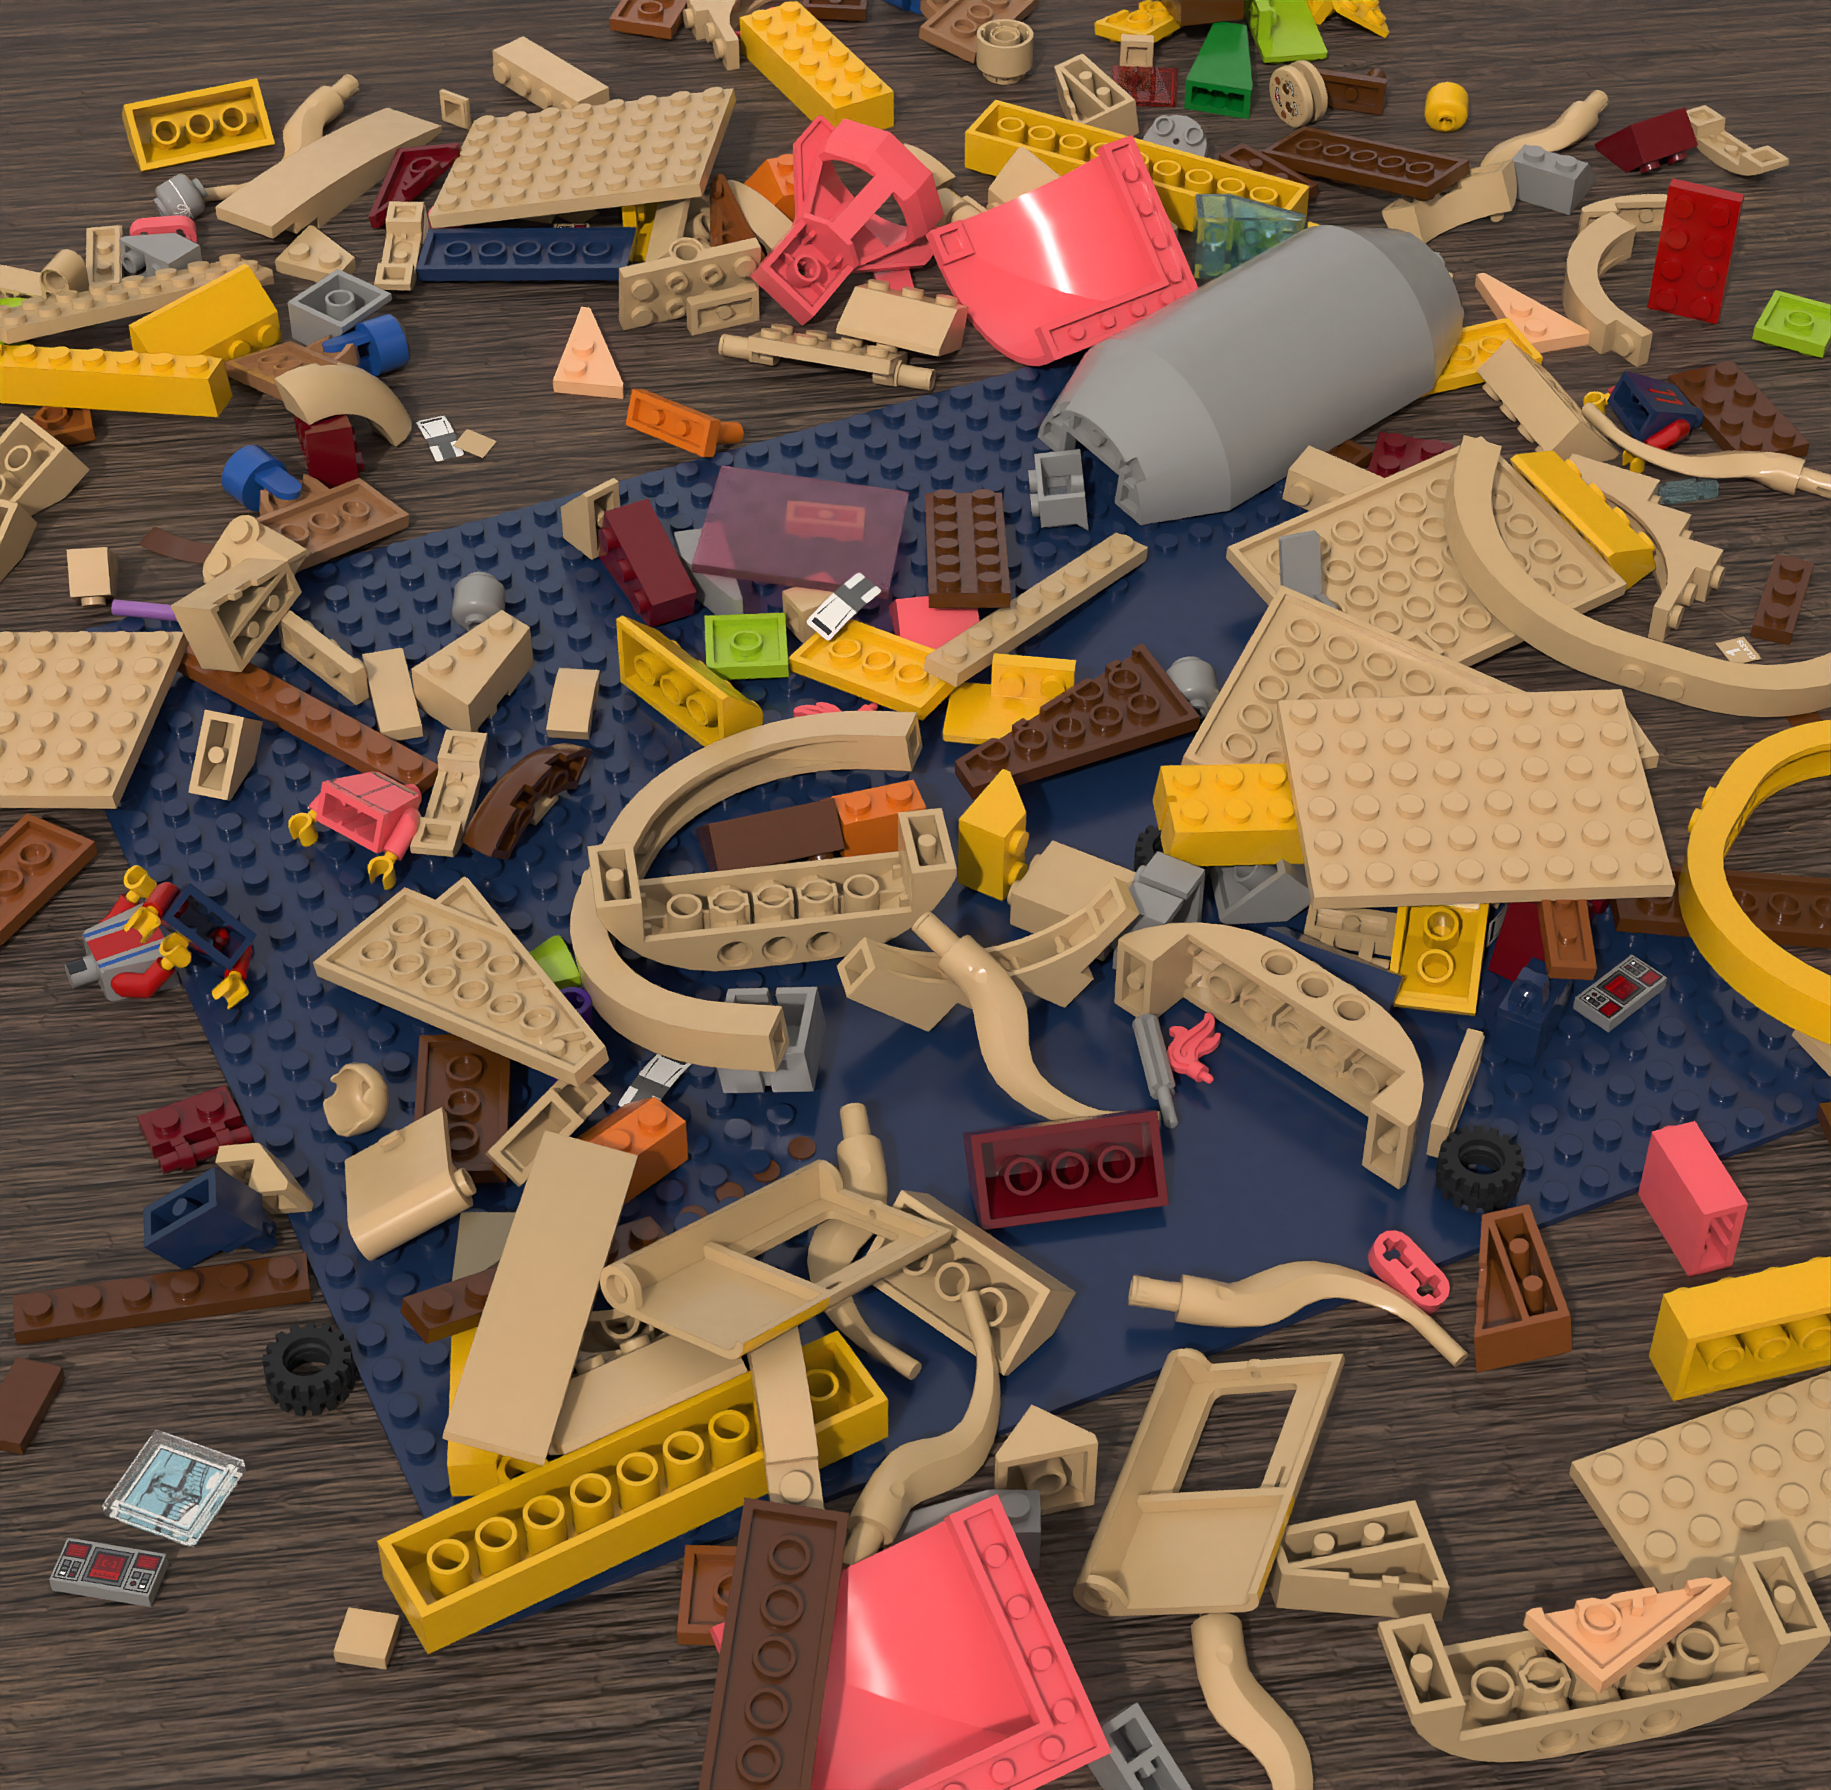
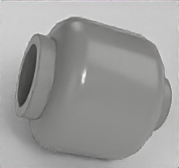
(477, 599)
(1196, 682)

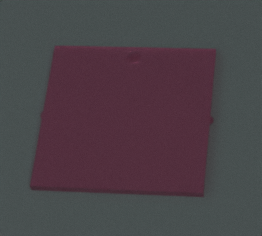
(800, 531)

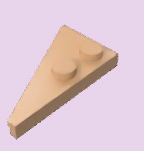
(1539, 324)
(587, 363)
(1617, 1633)

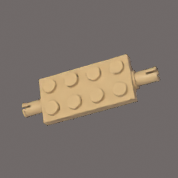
(779, 341)

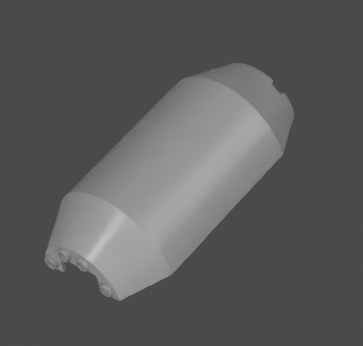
(1259, 366)

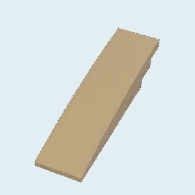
(325, 174)
(541, 1299)

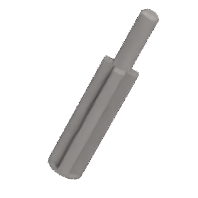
(1156, 1065)

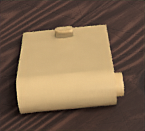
(404, 1186)

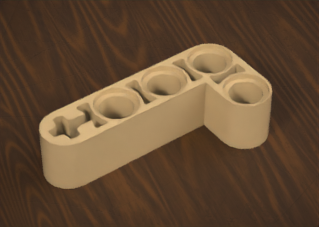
(62, 273)

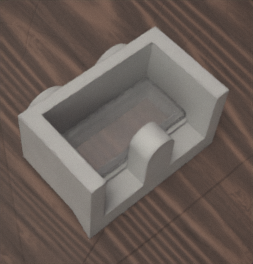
(1058, 489)

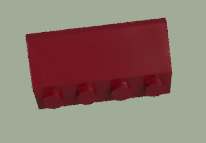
(1066, 1168)

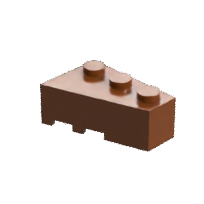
(1518, 1294)

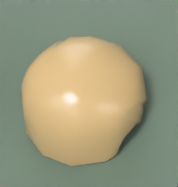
(359, 1100)

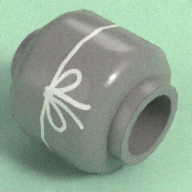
(180, 197)

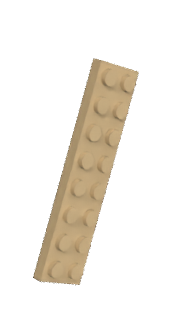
(112, 302)

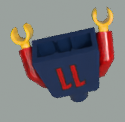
(1651, 412)
(207, 930)

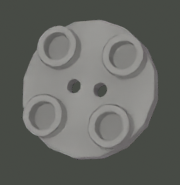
(1169, 129)

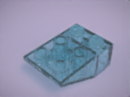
(1235, 230)

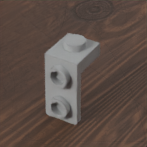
(1302, 565)

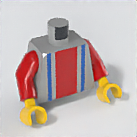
(118, 957)

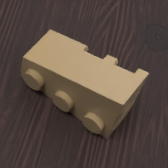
(1094, 98)
(236, 612)
(474, 673)
(1361, 1565)

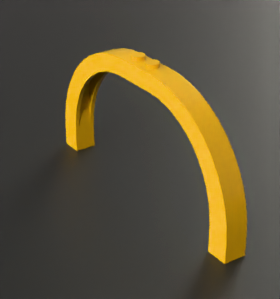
(1714, 919)

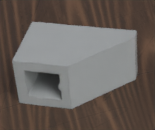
(152, 252)

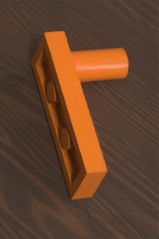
(680, 424)

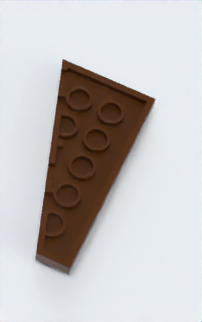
(1089, 722)

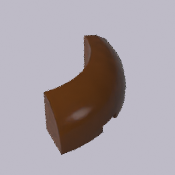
(510, 801)

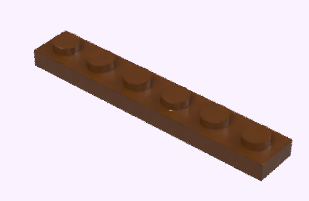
(161, 1298)
(460, 1303)

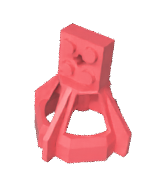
(838, 231)

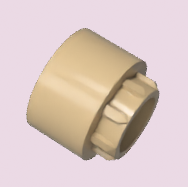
(1004, 50)

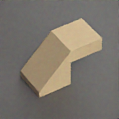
(266, 1175)

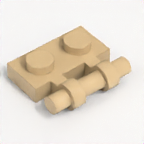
(1354, 930)

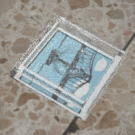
(174, 1488)

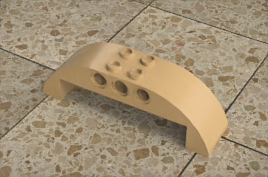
(775, 910)
(1292, 1013)
(1522, 1703)

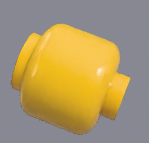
(1446, 104)

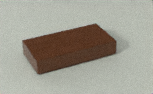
(25, 1400)

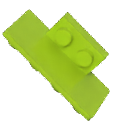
(1284, 30)

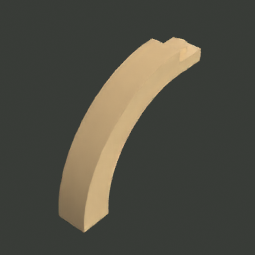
(1585, 302)
(786, 1421)

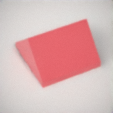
(929, 626)

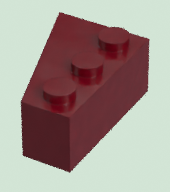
(645, 563)
(1522, 938)

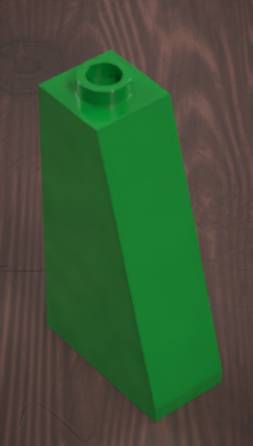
(1222, 73)

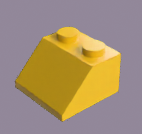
(993, 839)

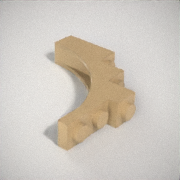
(717, 22)
(1683, 566)
(1044, 963)

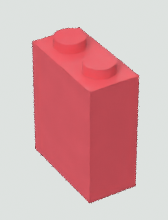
(1692, 1199)

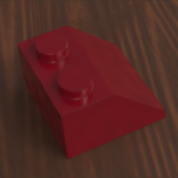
(1650, 141)

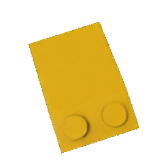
(1440, 956)

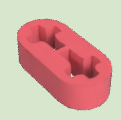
(164, 225)
(1409, 1271)

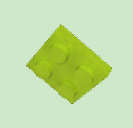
(1795, 324)
(747, 645)

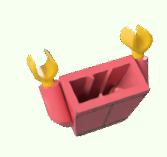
(368, 811)

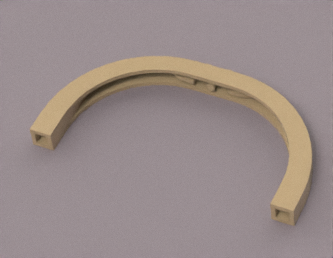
(1597, 647)
(689, 1027)

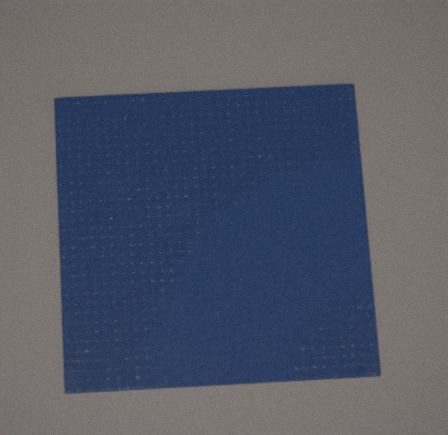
(1259, 1156)

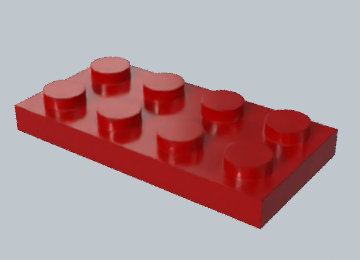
(1695, 250)

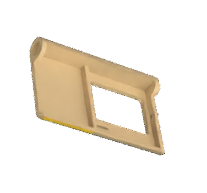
(723, 1300)
(1205, 1547)

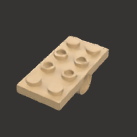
(659, 287)

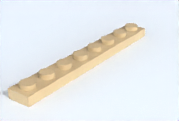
(1035, 609)

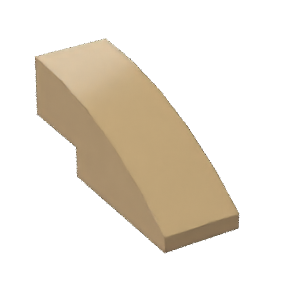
(557, 1111)

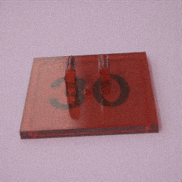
(1148, 84)

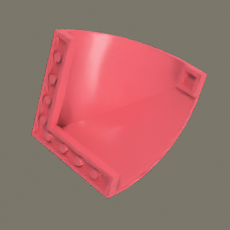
(1066, 259)
(949, 1669)

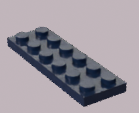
(526, 254)

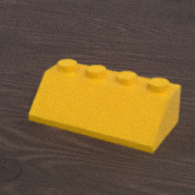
(197, 125)
(216, 320)
(1588, 513)
(681, 685)

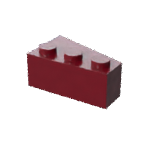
(330, 449)

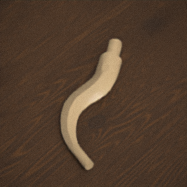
(304, 125)
(1566, 131)
(1771, 469)
(999, 1021)
(837, 1242)
(1279, 1294)
(931, 1464)
(1244, 1705)

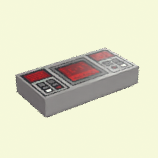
(1620, 993)
(109, 1572)

